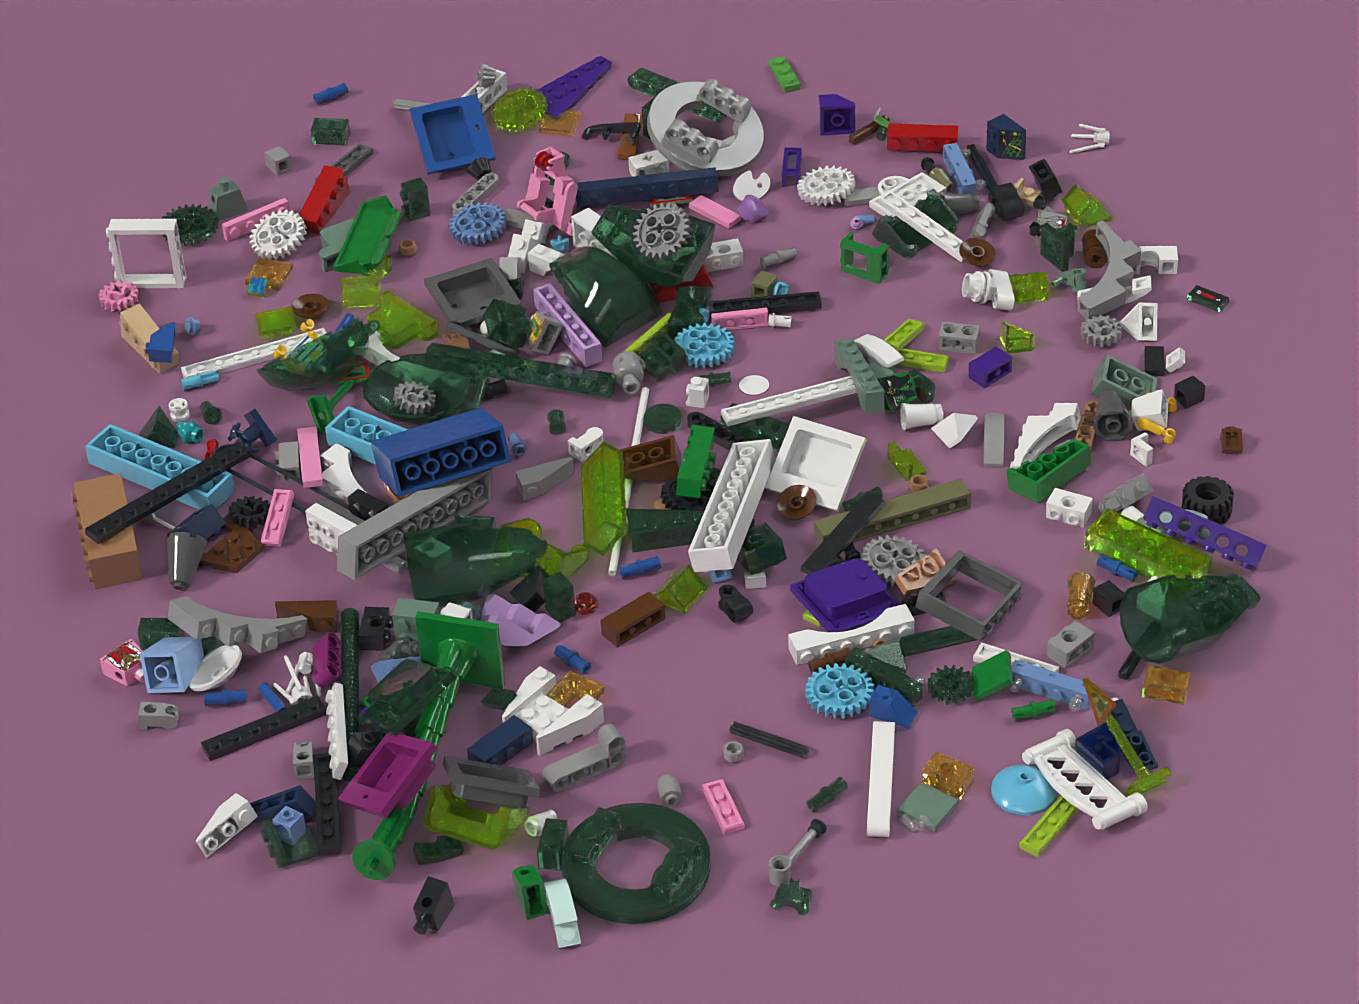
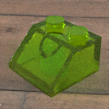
(1085, 207)
(275, 322)

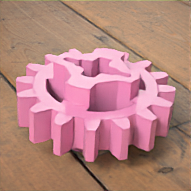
(118, 295)

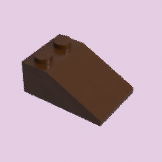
(652, 460)

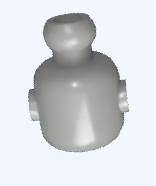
(629, 371)

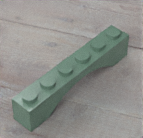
(867, 386)

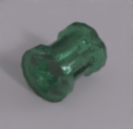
(556, 419)

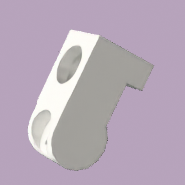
(586, 444)

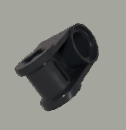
(734, 603)

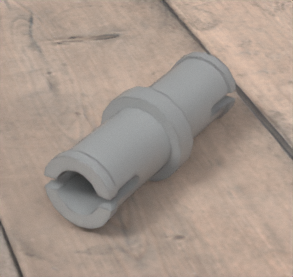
(778, 257)

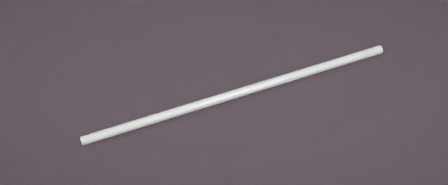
(628, 482)

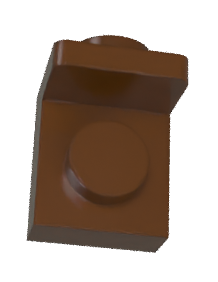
(1231, 440)

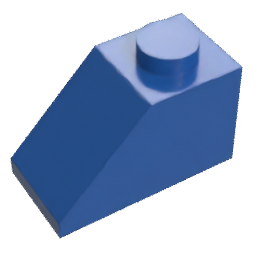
(161, 344)
(891, 706)

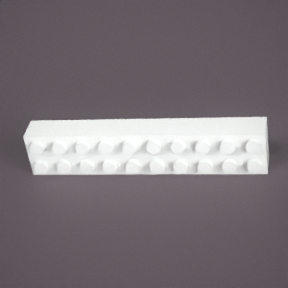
(732, 506)

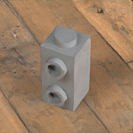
(288, 460)

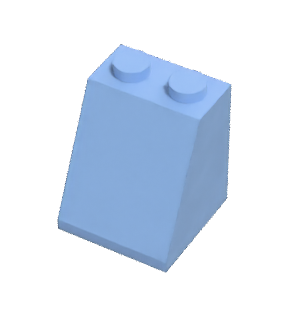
(171, 664)

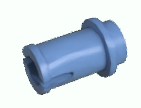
(517, 446)

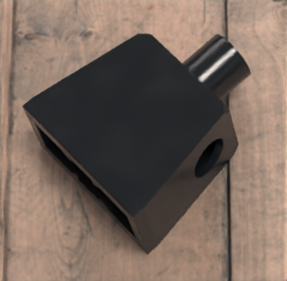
(432, 905)

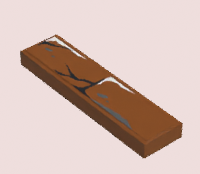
(625, 149)

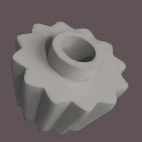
(485, 75)

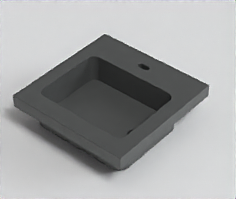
(468, 291)
(490, 782)

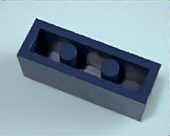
(502, 742)

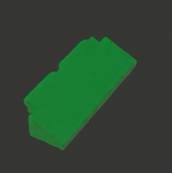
(368, 237)

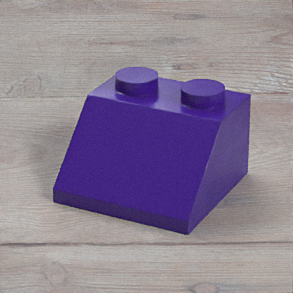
(836, 115)

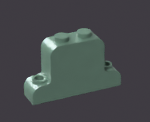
(332, 242)

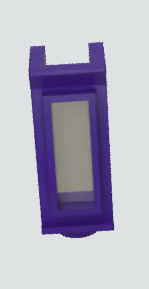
(791, 164)

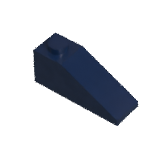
(295, 798)

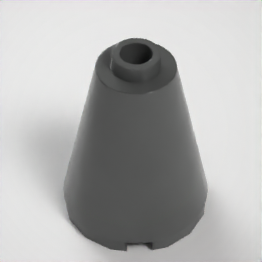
(1111, 417)
(183, 558)

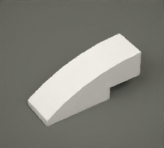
(878, 351)

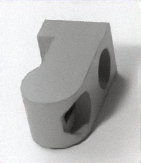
(158, 715)
(303, 760)

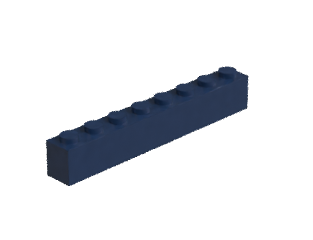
(647, 187)

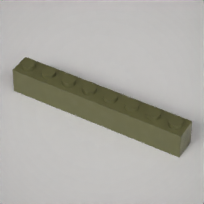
(905, 510)

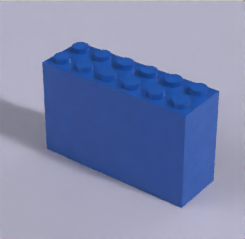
(440, 451)

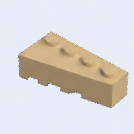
(136, 330)

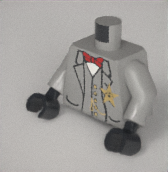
(1046, 215)

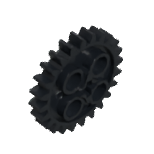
(676, 502)

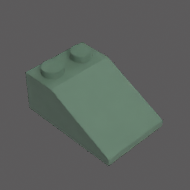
(1122, 378)

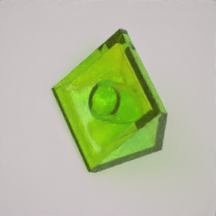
(681, 589)

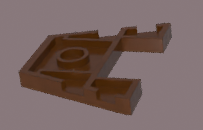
(234, 550)

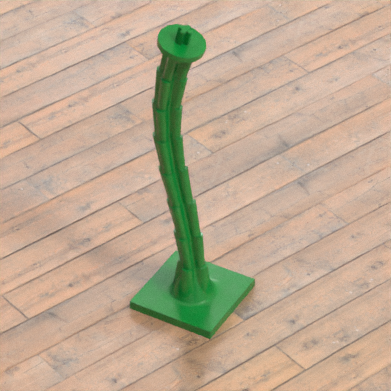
(475, 657)

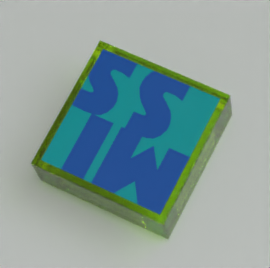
(258, 286)

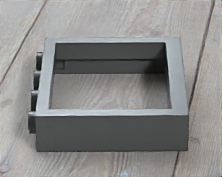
(980, 572)

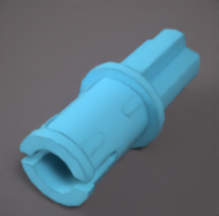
(199, 380)

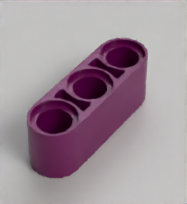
(327, 660)

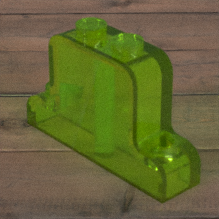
(401, 322)

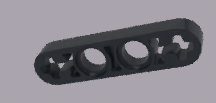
(701, 419)

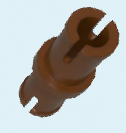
(830, 659)

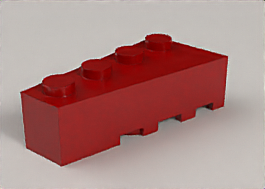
(325, 198)

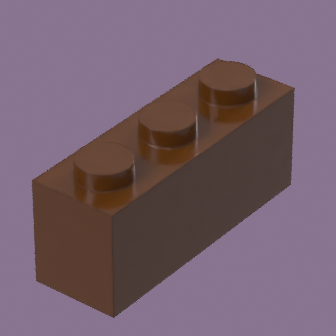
(632, 619)

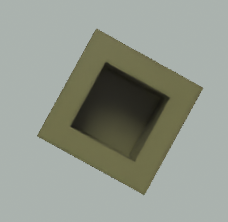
(763, 284)

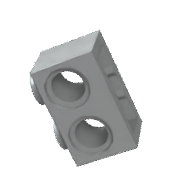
(958, 337)

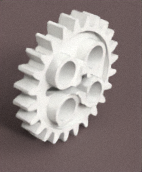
(826, 185)
(278, 234)

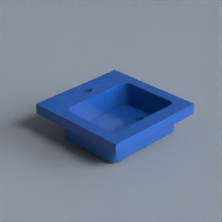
(449, 133)

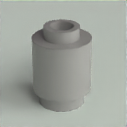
(669, 790)

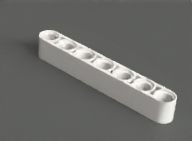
(881, 779)

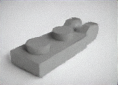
(980, 225)

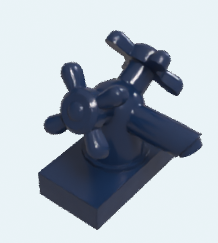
(256, 430)

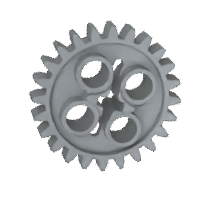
(662, 231)
(890, 556)

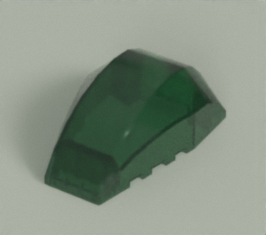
(616, 232)
(606, 293)

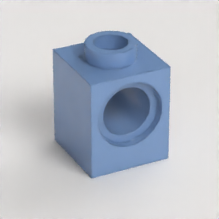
(289, 825)

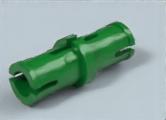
(1033, 710)

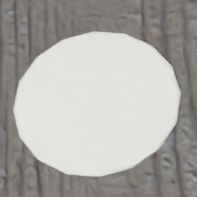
(754, 384)

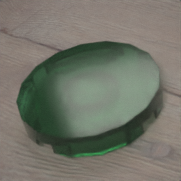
(662, 418)

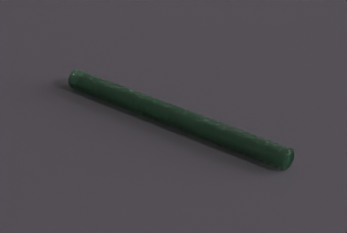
(350, 678)

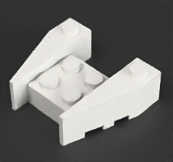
(550, 720)

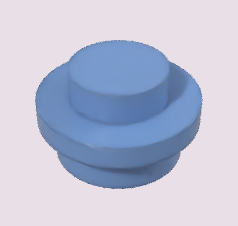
(192, 325)

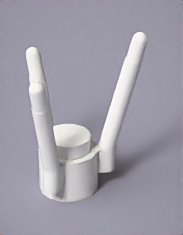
(1100, 137)
(305, 666)
(299, 692)

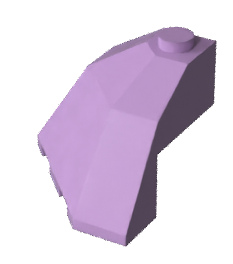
(516, 623)

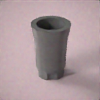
(961, 202)

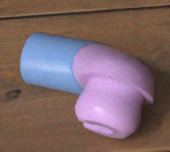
(859, 220)

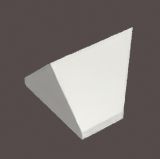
(1142, 322)
(954, 428)

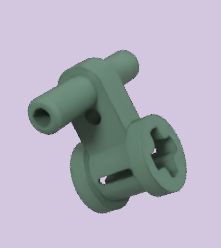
(1074, 278)

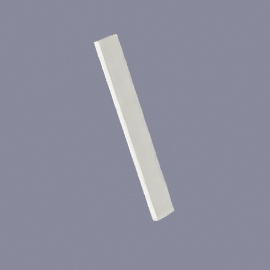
(242, 358)
(788, 401)

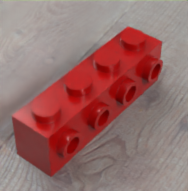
(920, 137)

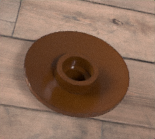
(977, 252)
(310, 305)
(794, 496)

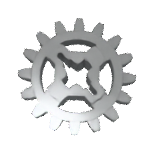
(1101, 330)
(414, 397)

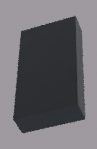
(1154, 360)

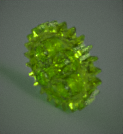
(519, 109)

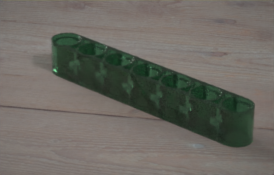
(653, 84)

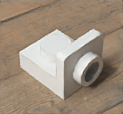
(1141, 450)

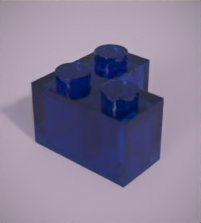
(1100, 750)

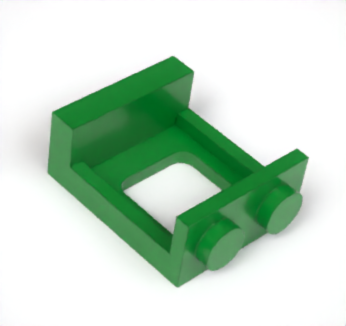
(876, 259)

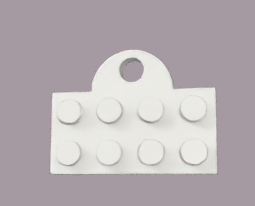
(908, 189)

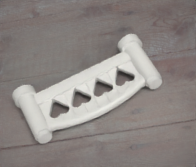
(1061, 749)

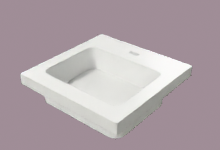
(818, 459)

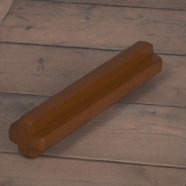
(865, 131)

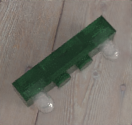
(885, 675)

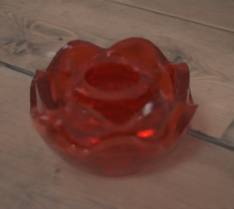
(585, 603)

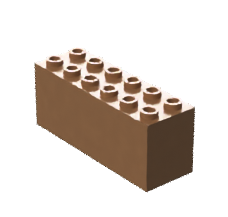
(116, 558)

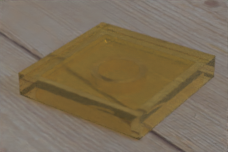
(563, 125)
(274, 270)

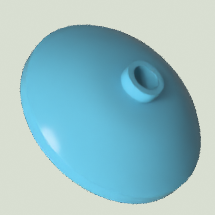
(1022, 790)

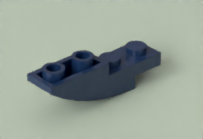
(1134, 736)

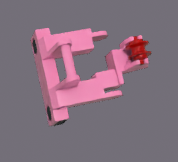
(536, 201)

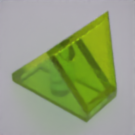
(1016, 339)

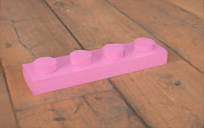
(246, 222)

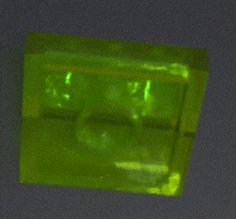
(360, 291)

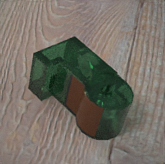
(925, 392)

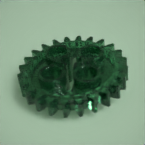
(193, 223)

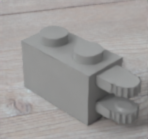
(1126, 494)

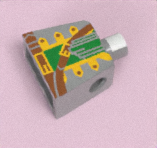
(544, 332)

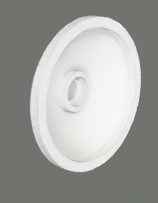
(216, 668)

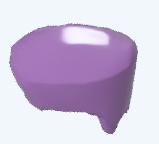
(752, 209)

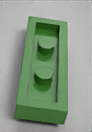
(784, 74)

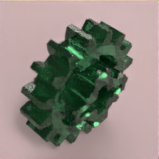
(950, 684)

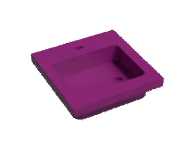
(390, 775)

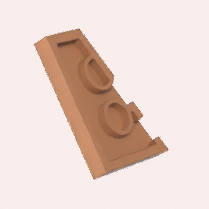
(918, 575)

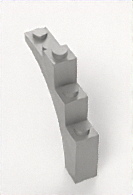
(1111, 290)
(233, 629)

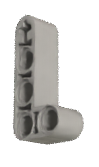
(588, 763)

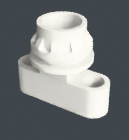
(989, 286)

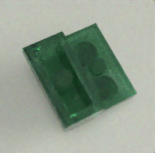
(663, 356)

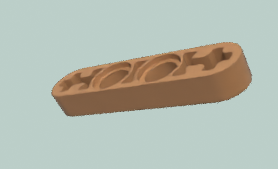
(1085, 427)

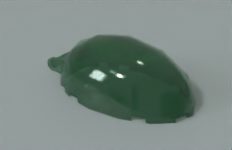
(321, 359)
(447, 377)

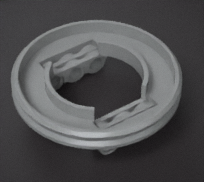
(688, 146)

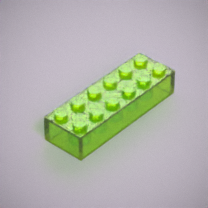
(603, 499)
(1144, 548)

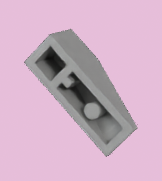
(542, 478)

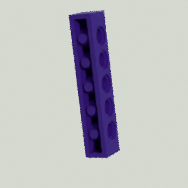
(1158, 507)

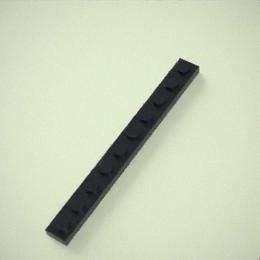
(167, 492)

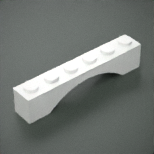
(812, 644)

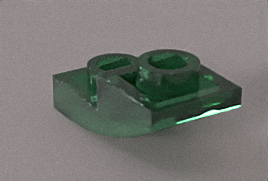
(438, 851)

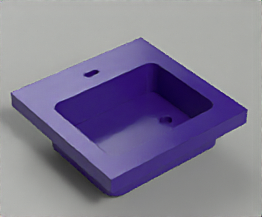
(844, 595)

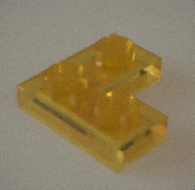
(573, 686)

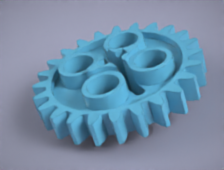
(706, 344)
(839, 690)

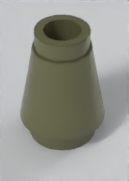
(941, 177)

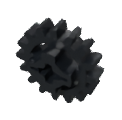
(249, 511)

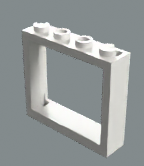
(147, 227)

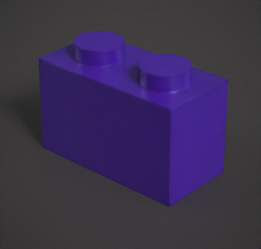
(990, 367)

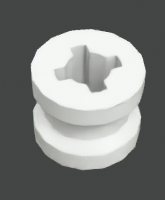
(179, 409)

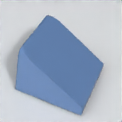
(720, 576)

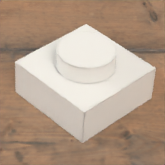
(1175, 360)

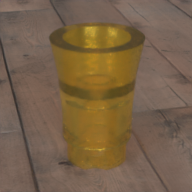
(1079, 594)

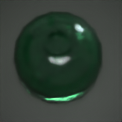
(695, 295)

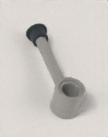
(781, 866)

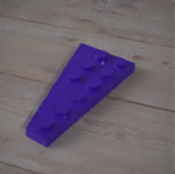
(573, 86)

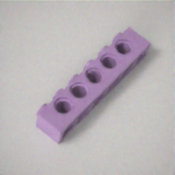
(574, 331)

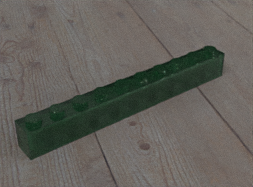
(531, 371)

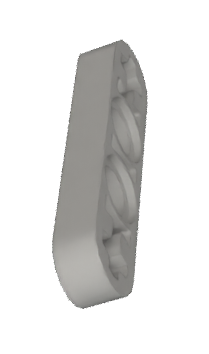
(487, 183)

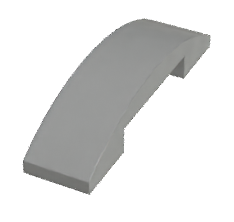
(994, 440)

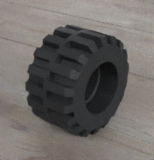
(1209, 497)

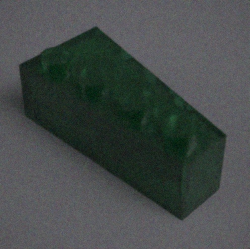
(661, 528)

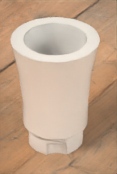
(920, 415)

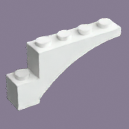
(1044, 430)
(337, 473)

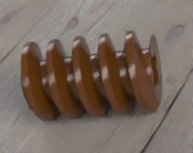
(1093, 250)

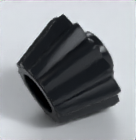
(479, 168)

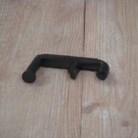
(607, 129)

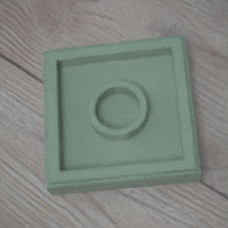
(928, 802)

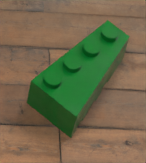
(696, 462)
(1050, 471)

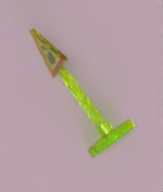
(1102, 708)

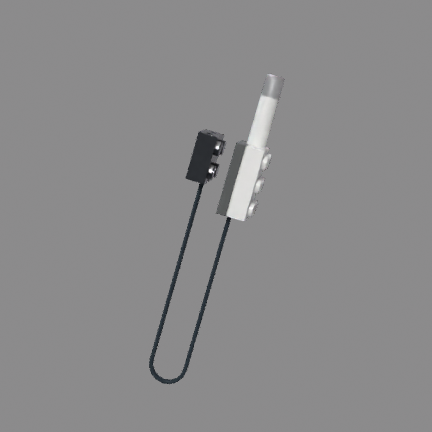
(327, 519)

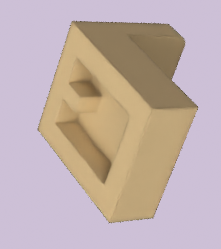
(1026, 194)

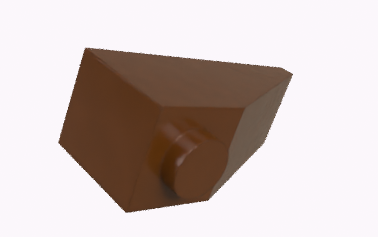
(320, 615)

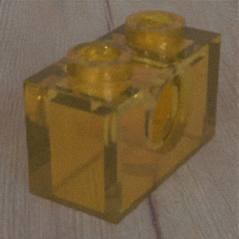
(1166, 684)
(948, 775)

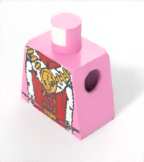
(124, 664)

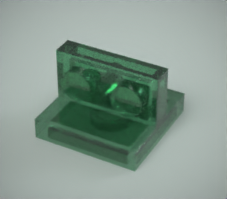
(1057, 245)

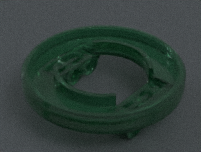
(674, 882)

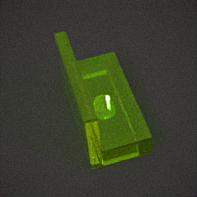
(904, 461)

